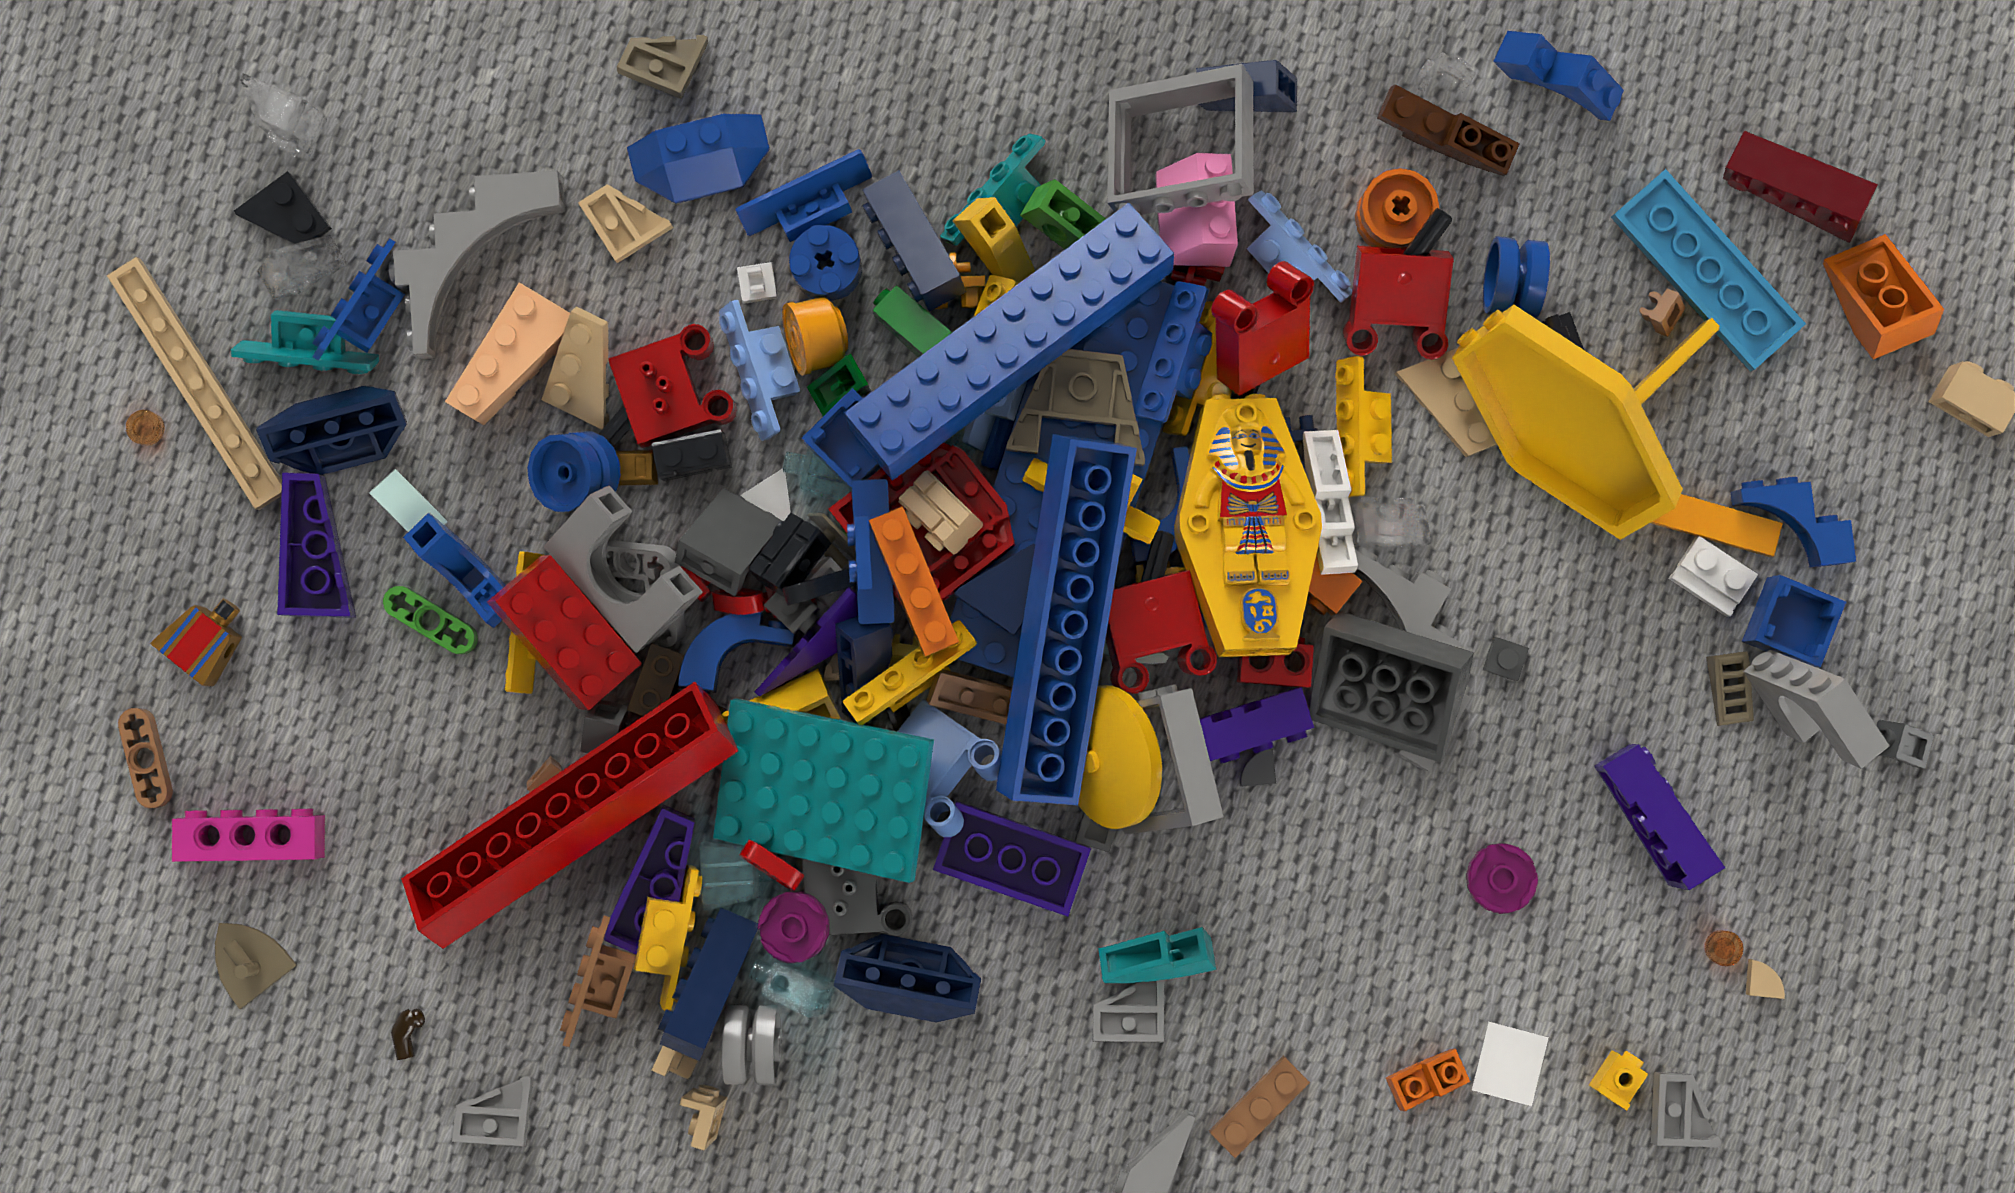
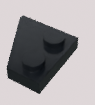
(285, 211)

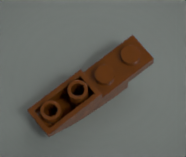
(1447, 133)

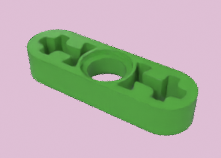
(413, 599)

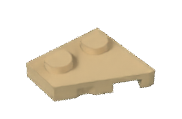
(622, 221)

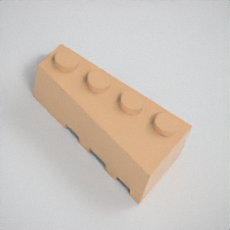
(510, 354)

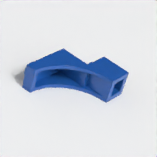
(1575, 76)
(1823, 537)

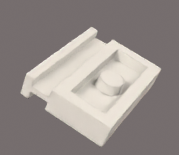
(1713, 576)

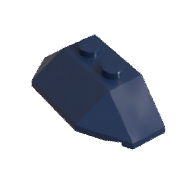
(335, 430)
(908, 978)

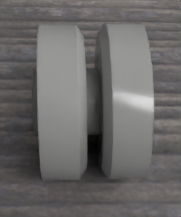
(751, 1044)

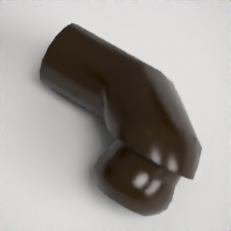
(402, 1032)

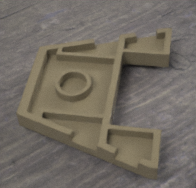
(1079, 389)

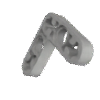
(649, 571)

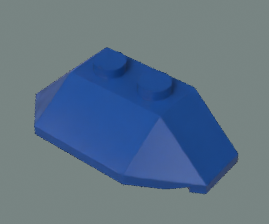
(700, 156)

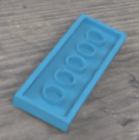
(1708, 270)

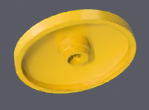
(1121, 762)

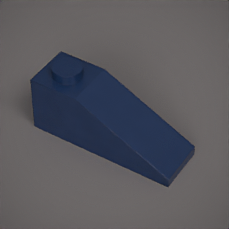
(862, 655)

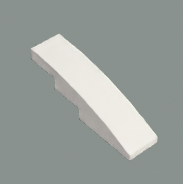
(1331, 487)

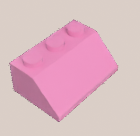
(1199, 233)

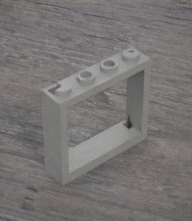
(1169, 95)
(1189, 760)

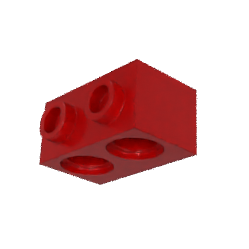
(1275, 671)

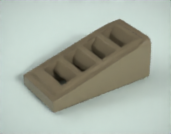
(1717, 677)

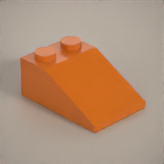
(1882, 296)

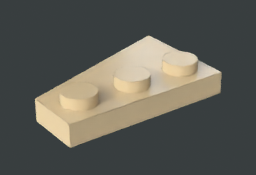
(579, 369)
(1448, 400)

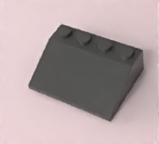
(1389, 685)

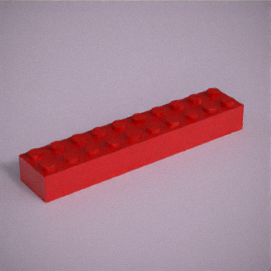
(568, 815)

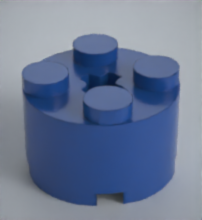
(820, 244)

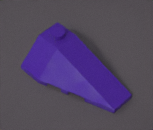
(815, 645)

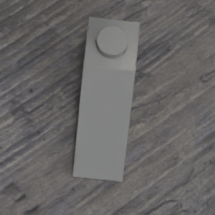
(1157, 1163)

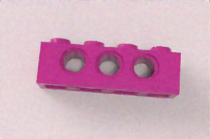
(192, 843)

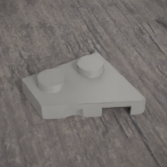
(1131, 1015)
(1679, 1113)
(496, 1116)

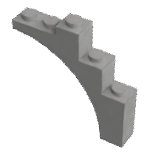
(457, 236)
(1414, 609)

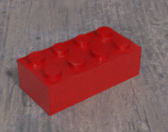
(564, 632)

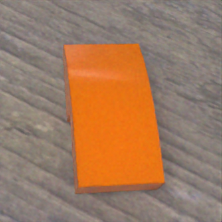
(1428, 1079)

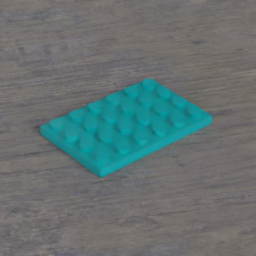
(824, 790)

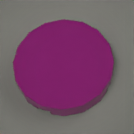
(1488, 873)
(793, 927)

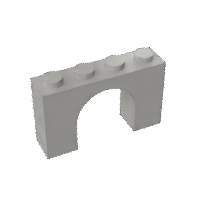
(581, 553)
(1814, 700)

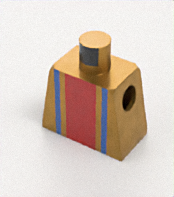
(201, 641)

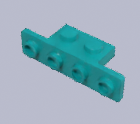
(1007, 183)
(293, 345)

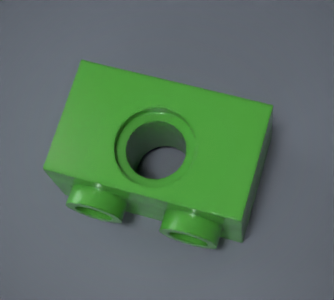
(1060, 213)

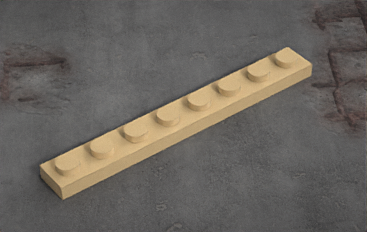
(197, 383)

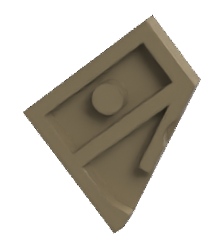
(663, 62)

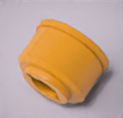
(814, 334)

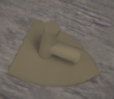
(834, 534)
(248, 961)

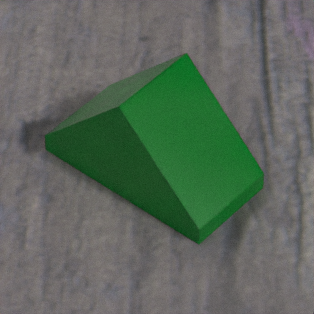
(836, 383)

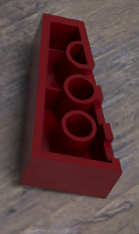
(1800, 185)

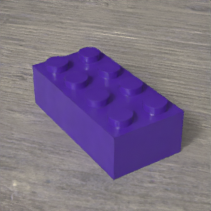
(1014, 859)

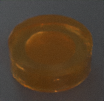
(145, 427)
(1724, 948)

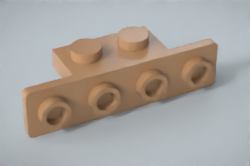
(603, 983)

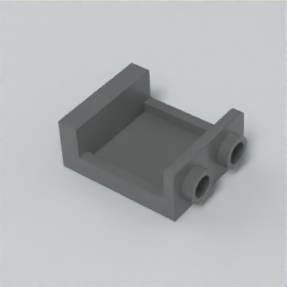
(726, 540)

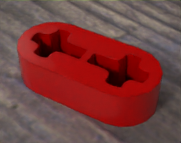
(745, 602)
(771, 865)

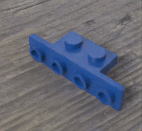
(808, 200)
(367, 309)
(1177, 353)
(868, 568)

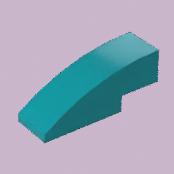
(1158, 957)

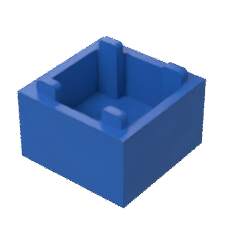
(838, 446)
(1794, 620)

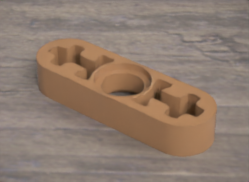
(131, 751)

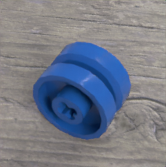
(1516, 275)
(570, 468)

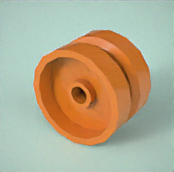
(1396, 190)

